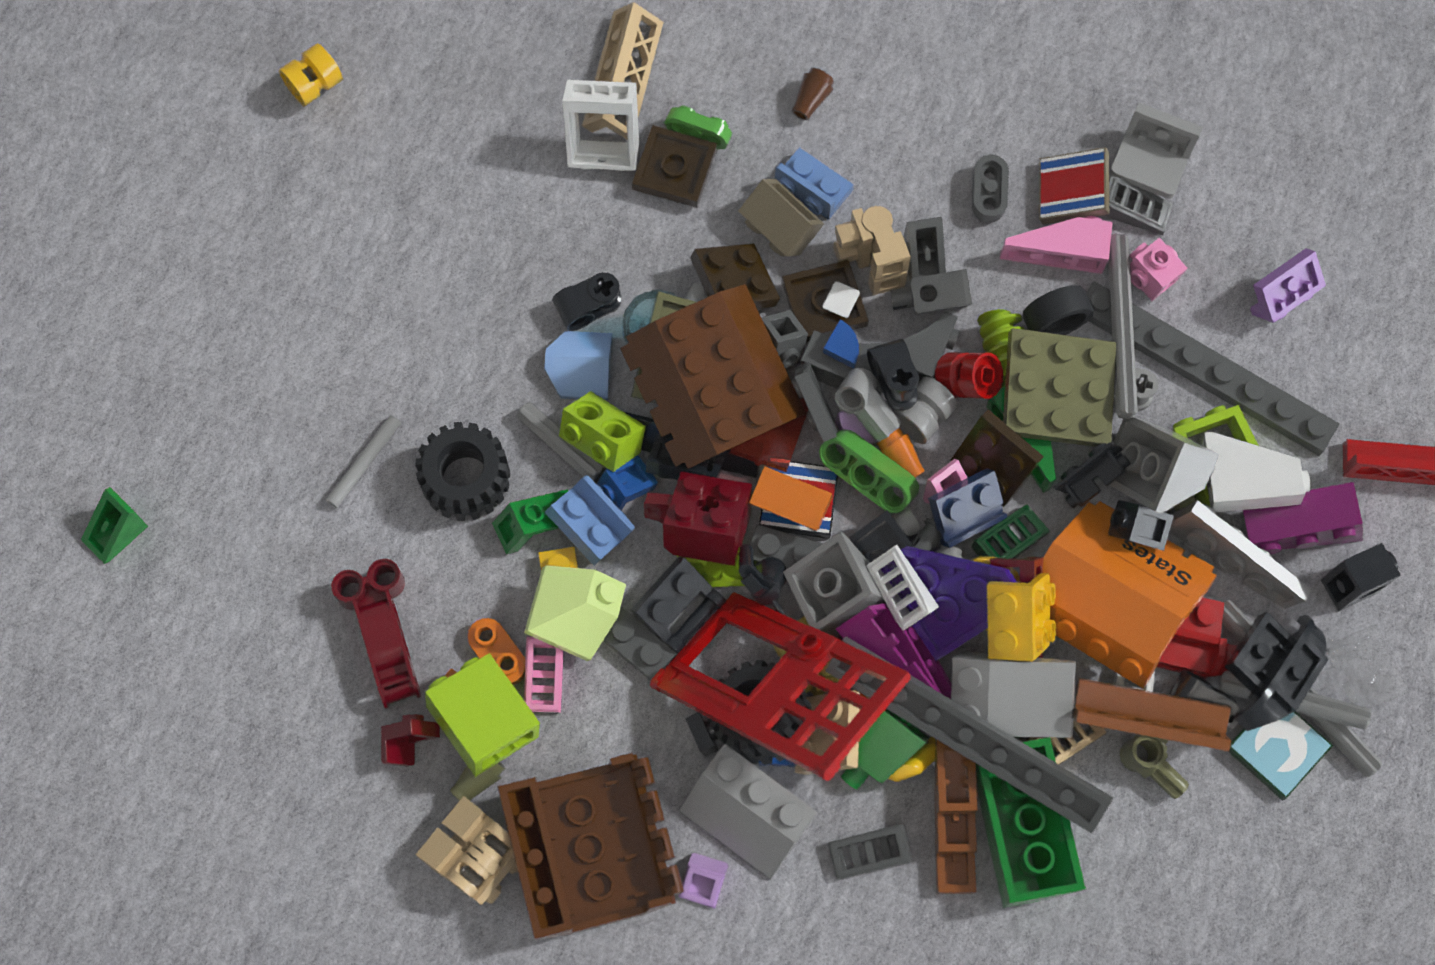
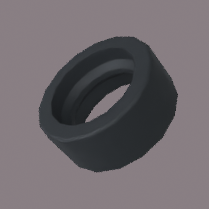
(1059, 311)

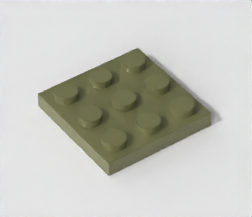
(1059, 387)

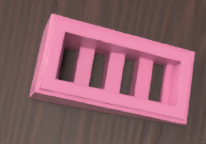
(529, 688)

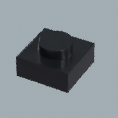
(703, 733)

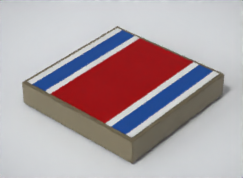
(1074, 185)

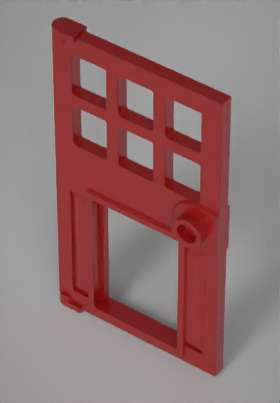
(805, 657)

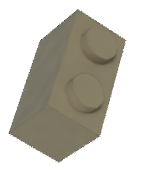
(780, 218)

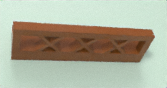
(1152, 714)

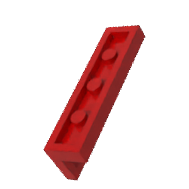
(1389, 462)

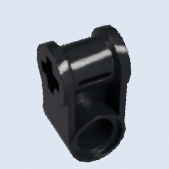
(584, 303)
(895, 373)
(1194, 687)

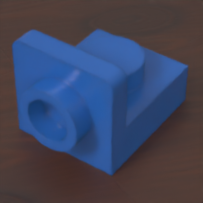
(627, 482)

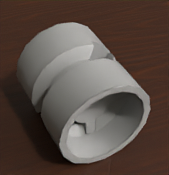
(933, 405)

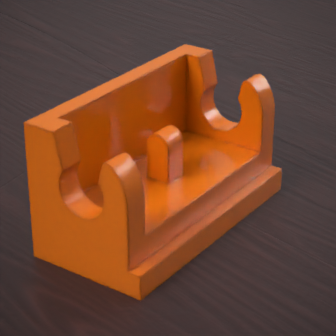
(791, 498)

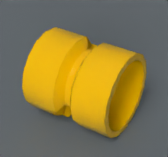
(320, 68)

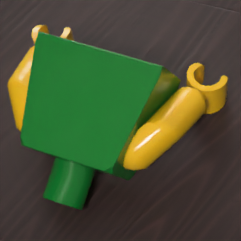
(891, 751)

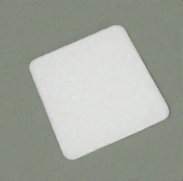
(841, 299)

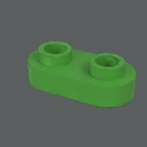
(687, 121)

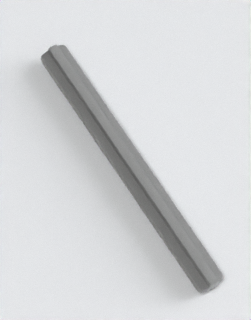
(1122, 327)
(1338, 733)

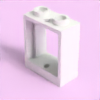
(600, 98)

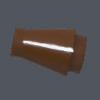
(812, 92)

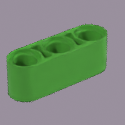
(886, 471)

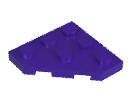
(959, 591)

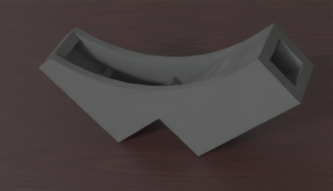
(924, 349)

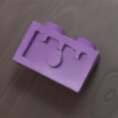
(1288, 286)

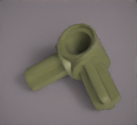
(1156, 764)

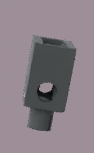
(950, 287)

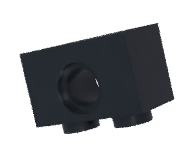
(1361, 576)

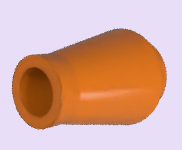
(901, 450)

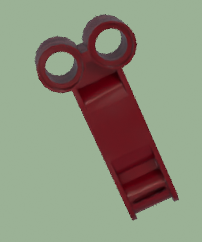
(381, 629)

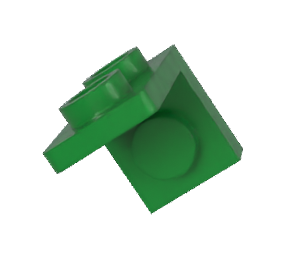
(524, 519)

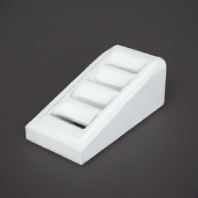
(890, 594)

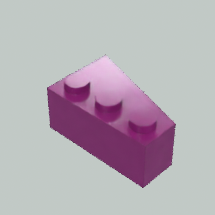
(1323, 518)
(882, 635)

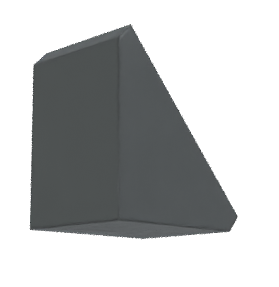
(926, 247)

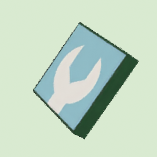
(1280, 752)

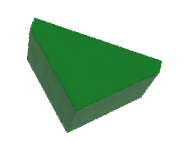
(112, 526)

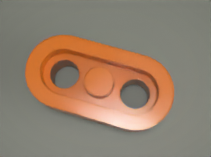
(499, 646)

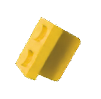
(1020, 618)

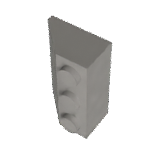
(1162, 466)
(748, 811)

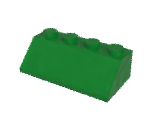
(1027, 840)

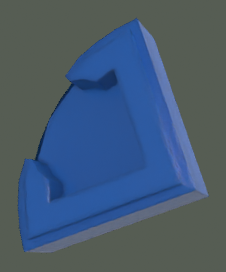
(843, 345)

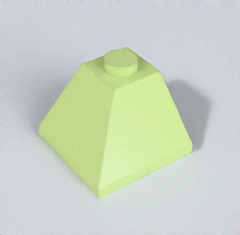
(574, 609)

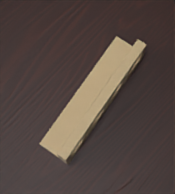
(617, 59)

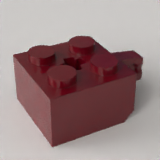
(703, 517)

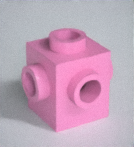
(1155, 268)

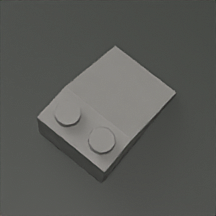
(1017, 695)

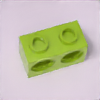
(601, 431)

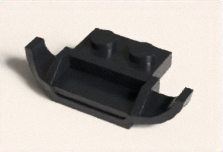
(1276, 668)

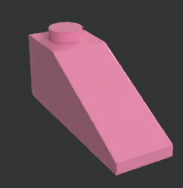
(1070, 244)

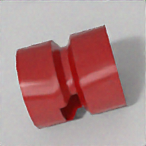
(970, 374)

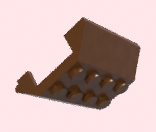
(712, 376)
(590, 847)

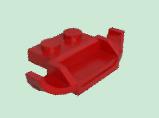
(1199, 643)

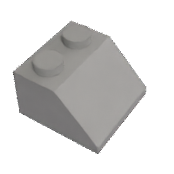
(833, 584)

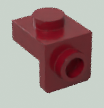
(400, 738)

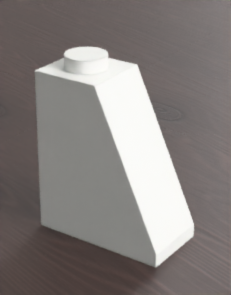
(1253, 476)

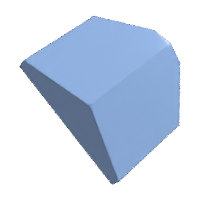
(580, 364)

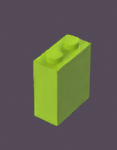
(481, 713)

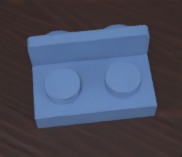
(813, 183)
(590, 520)

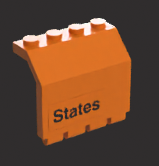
(1119, 595)

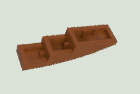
(955, 821)

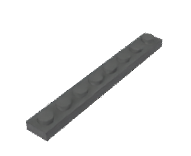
(1219, 375)
(989, 747)

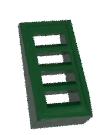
(983, 548)

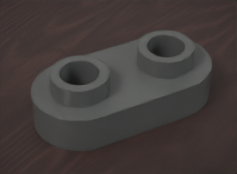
(990, 190)

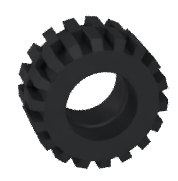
(458, 444)
(745, 681)

